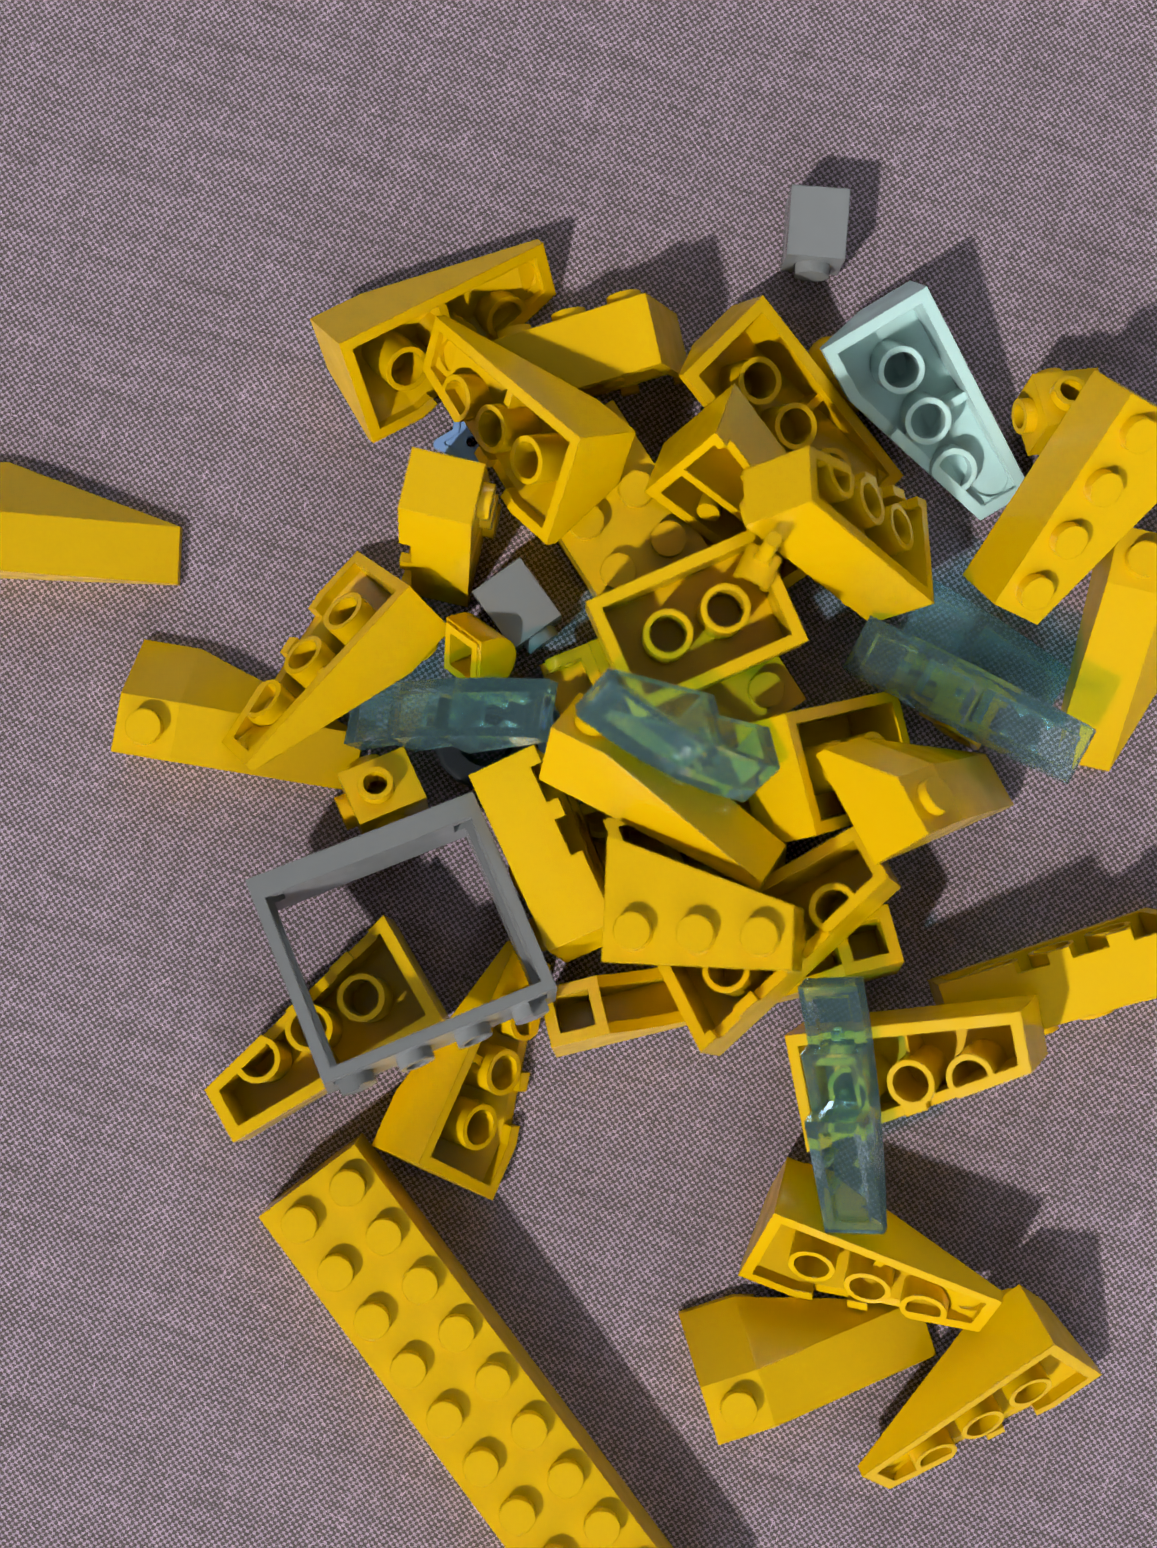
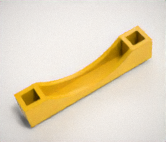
(639, 1004)

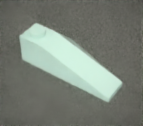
(916, 387)

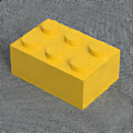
(696, 619)
(799, 796)

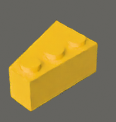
(605, 346)
(703, 469)

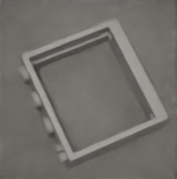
(368, 855)

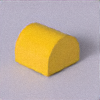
(476, 648)

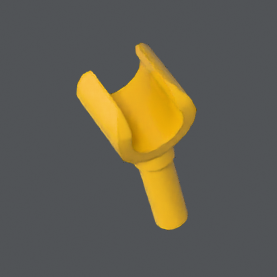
(760, 562)

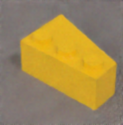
(443, 518)
(547, 853)
(689, 918)

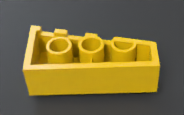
(1072, 974)

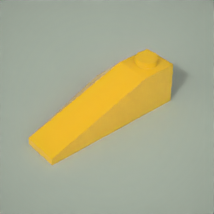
(539, 434)
(980, 1380)

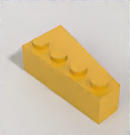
(1073, 503)
(843, 530)
(838, 893)
(362, 1003)
(940, 1052)

